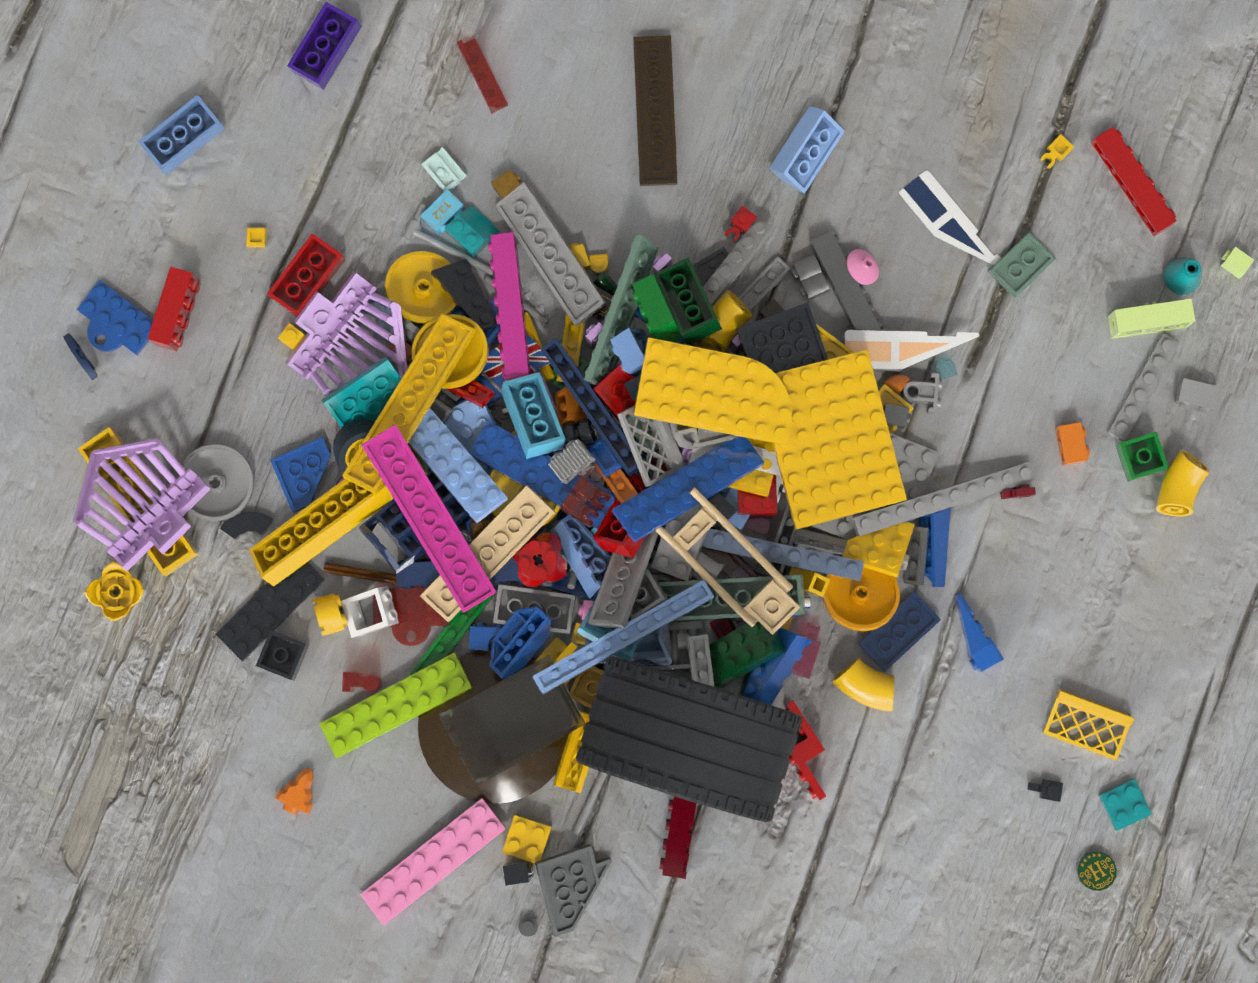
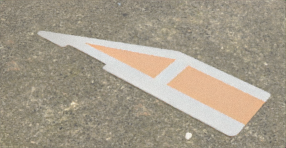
(901, 348)

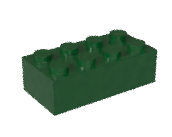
(687, 301)
(742, 652)

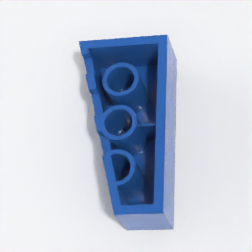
(767, 679)

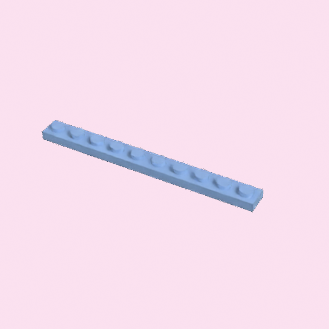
(622, 638)

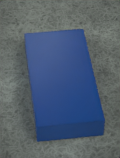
(604, 457)

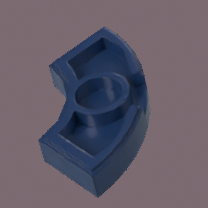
(80, 356)

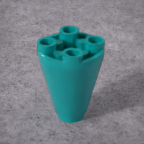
(1183, 275)

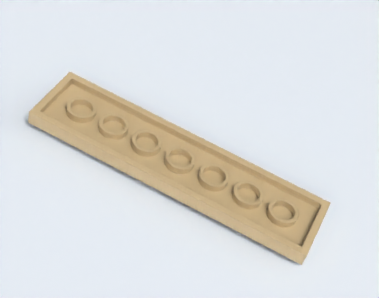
(496, 544)

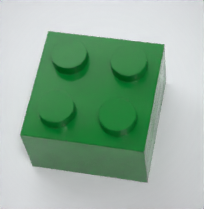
(1142, 456)

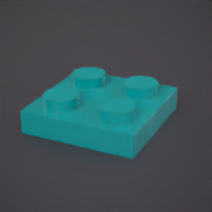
(1125, 804)

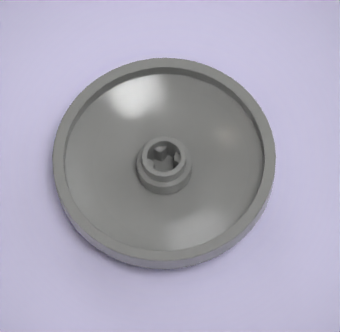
(228, 478)

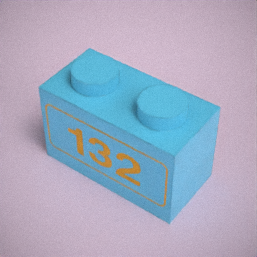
(442, 212)

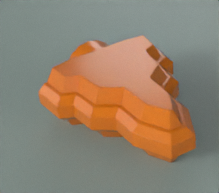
(297, 794)

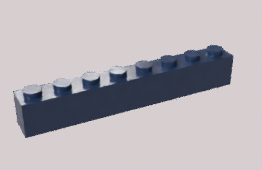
(590, 404)
(423, 573)

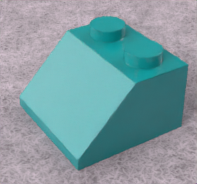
(471, 230)

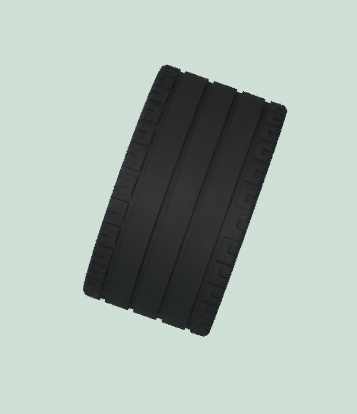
(689, 739)

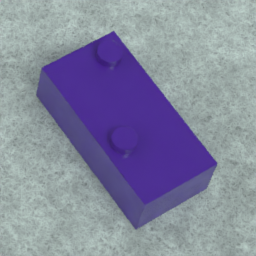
(324, 45)

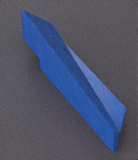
(936, 545)

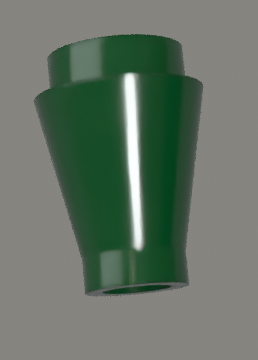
(606, 283)

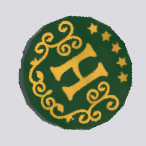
(1096, 871)

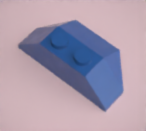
(519, 640)

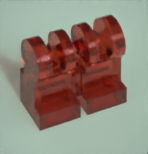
(584, 492)
(356, 680)

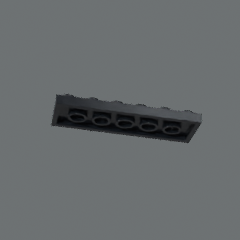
(268, 611)

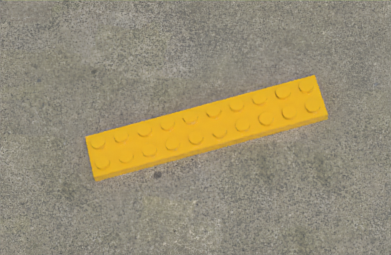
(414, 393)

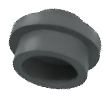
(528, 926)

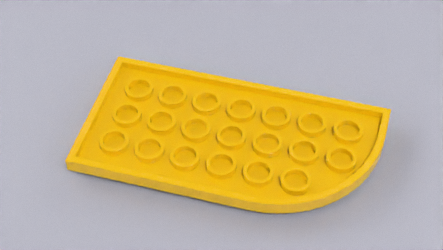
(713, 392)

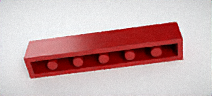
(1133, 181)

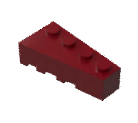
(679, 838)

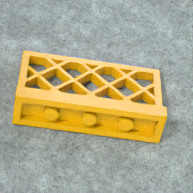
(1093, 708)
(570, 772)

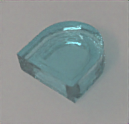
(946, 369)

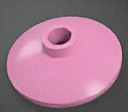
(862, 266)

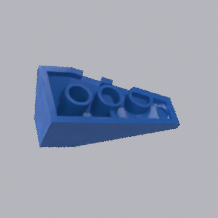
(980, 648)

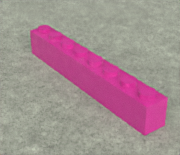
(510, 306)

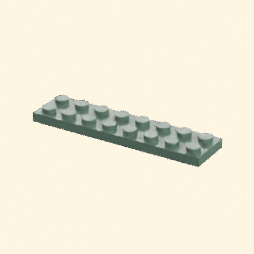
(622, 308)

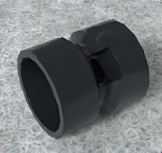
(582, 431)

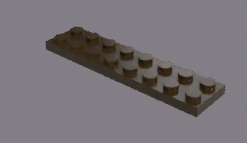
(655, 110)

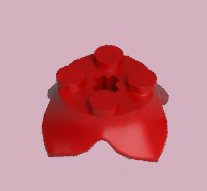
(554, 564)

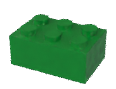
(655, 310)

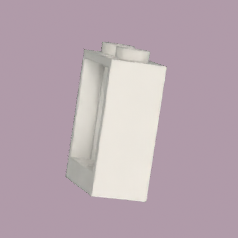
(355, 617)

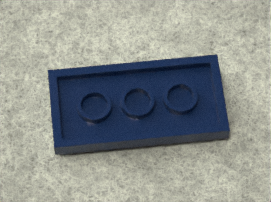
(900, 633)

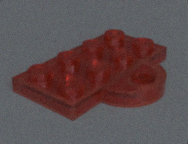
(413, 615)

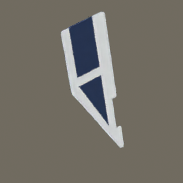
(944, 217)

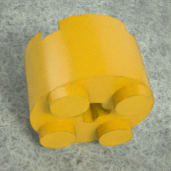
(328, 614)

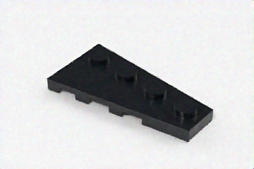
(466, 292)

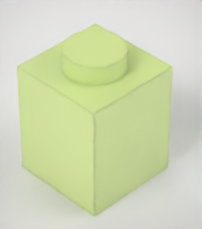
(1236, 262)

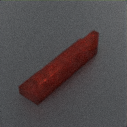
(482, 75)

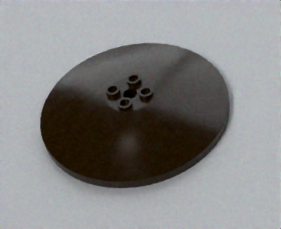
(448, 765)

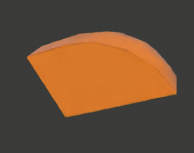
(897, 382)

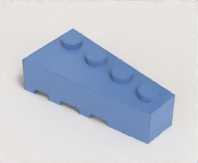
(582, 554)

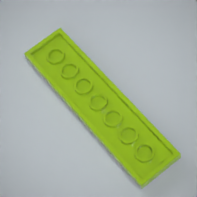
(396, 705)

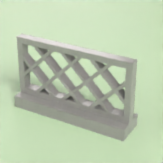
(662, 436)

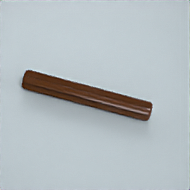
(360, 573)

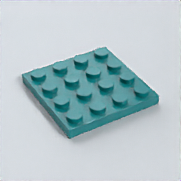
(364, 394)

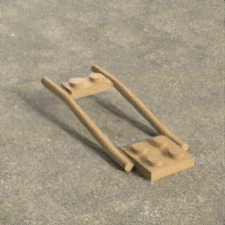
(771, 605)

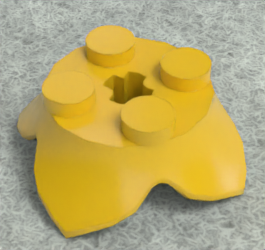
(101, 590)

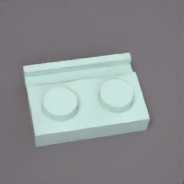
(444, 170)

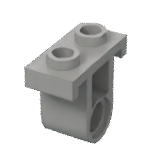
(926, 393)

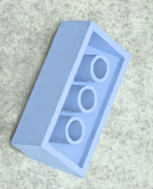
(807, 149)

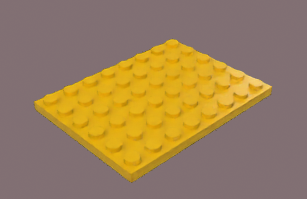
(837, 443)

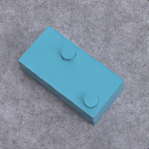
(533, 415)

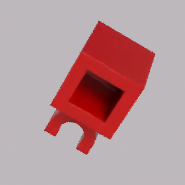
(741, 223)

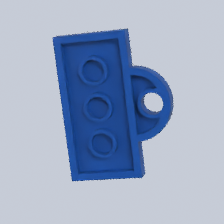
(115, 319)

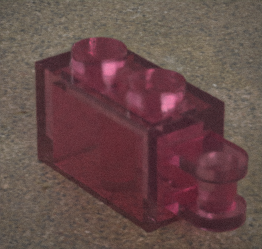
(805, 666)

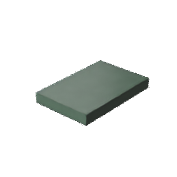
(1021, 265)

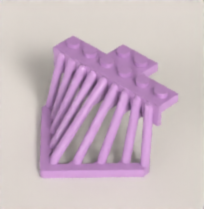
(327, 323)
(161, 522)

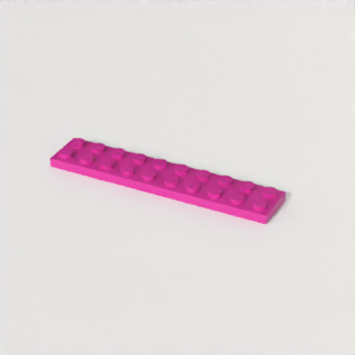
(428, 518)

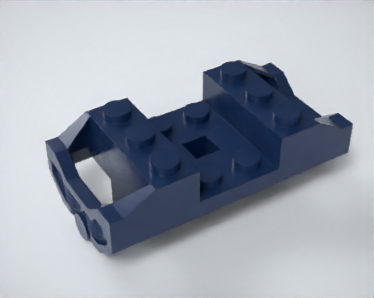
(400, 531)

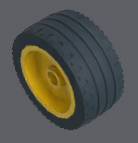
(349, 440)

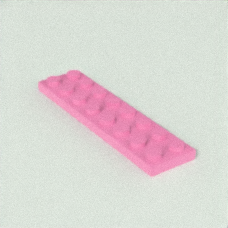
(433, 861)

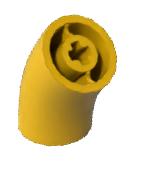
(731, 315)
(1181, 485)
(866, 685)

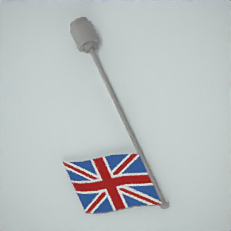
(493, 373)

